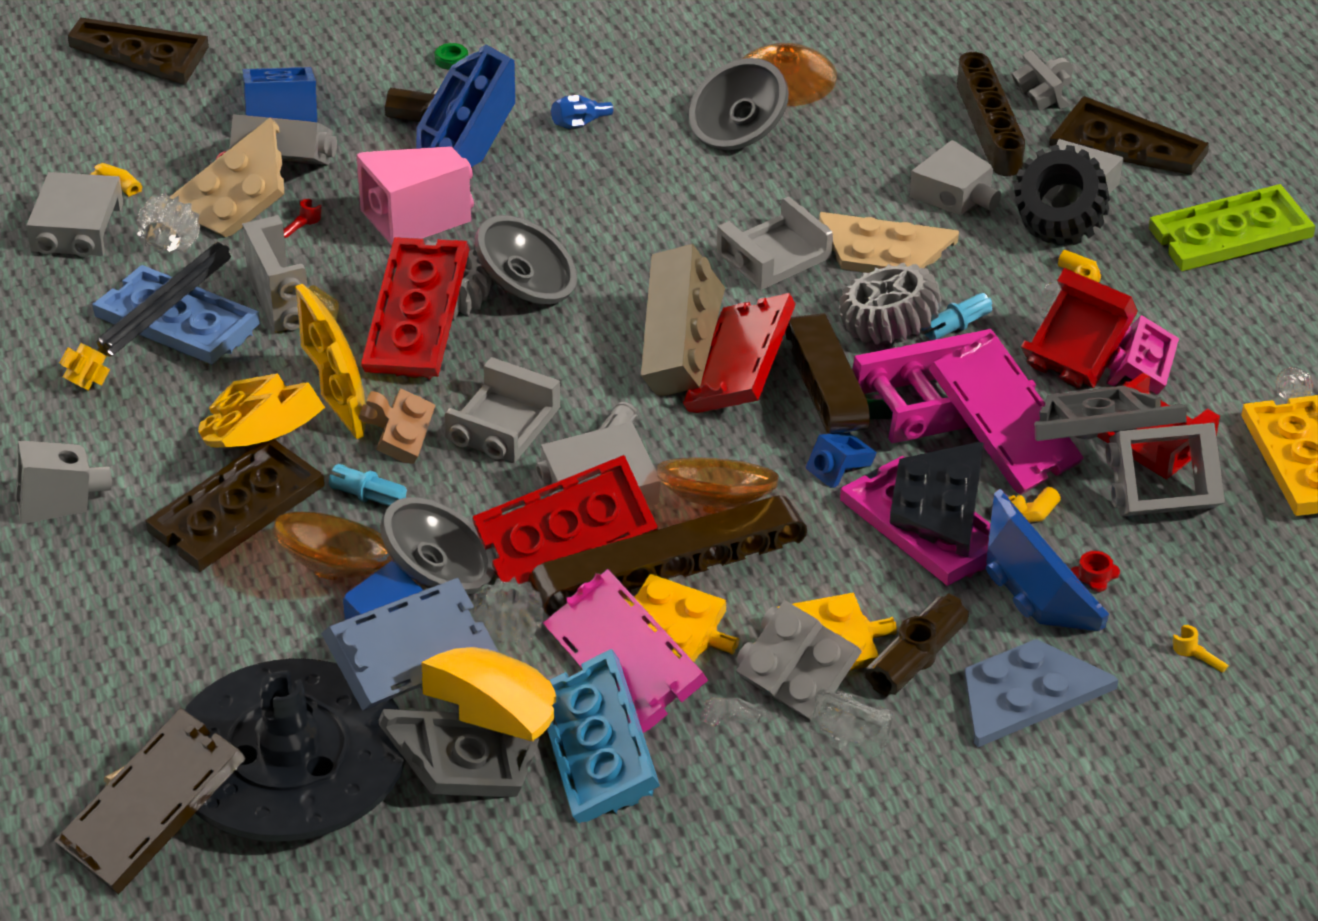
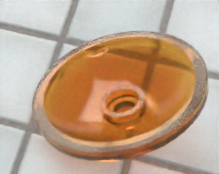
(806, 70)
(717, 481)
(331, 544)

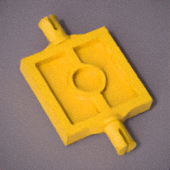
(686, 616)
(845, 618)

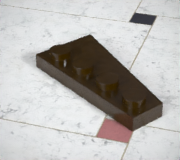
(1130, 137)

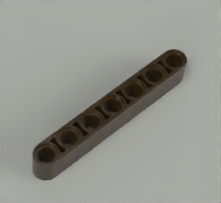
(674, 549)

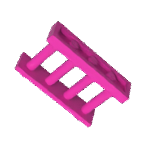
(910, 365)

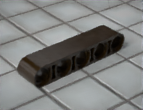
(990, 113)
(827, 374)

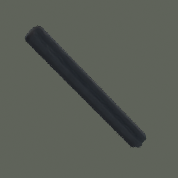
(163, 299)

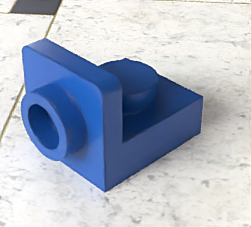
(838, 453)

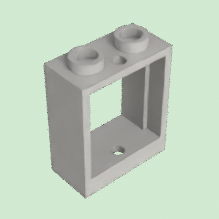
(1204, 465)

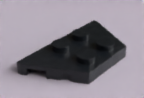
(939, 494)

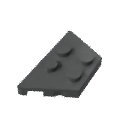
(1101, 411)
(458, 756)

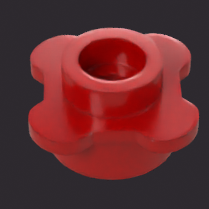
(1096, 570)

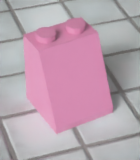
(414, 191)

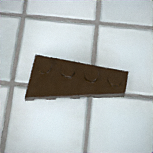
(147, 49)

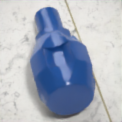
(578, 111)

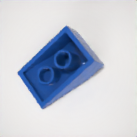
(280, 93)

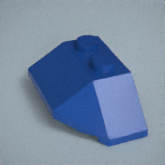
(470, 105)
(1036, 574)

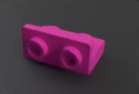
(1144, 350)

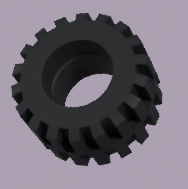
(1056, 169)

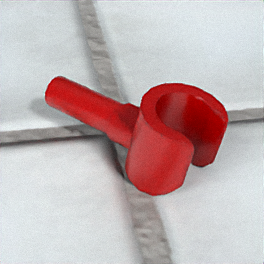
(307, 215)

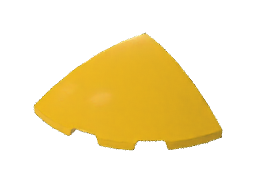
(332, 355)
(258, 411)
(491, 690)

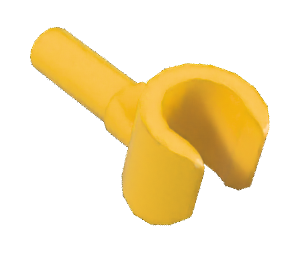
(1188, 646)

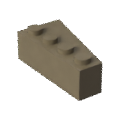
(679, 320)

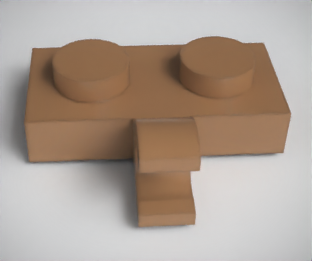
(402, 423)

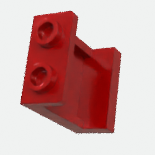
(1080, 330)
(1163, 456)

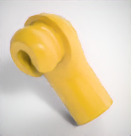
(128, 183)
(1080, 265)
(1040, 507)

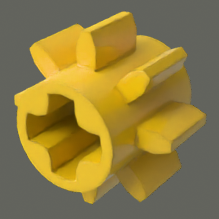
(84, 366)

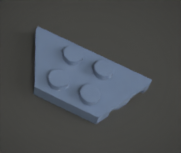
(1028, 687)

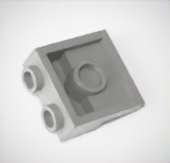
(796, 658)

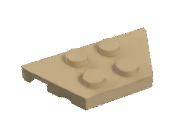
(238, 182)
(874, 243)

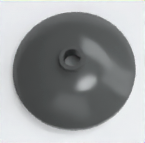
(738, 104)
(525, 260)
(435, 544)

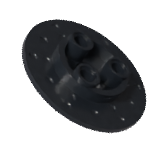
(306, 750)

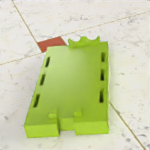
(1231, 227)

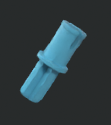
(959, 316)
(366, 485)

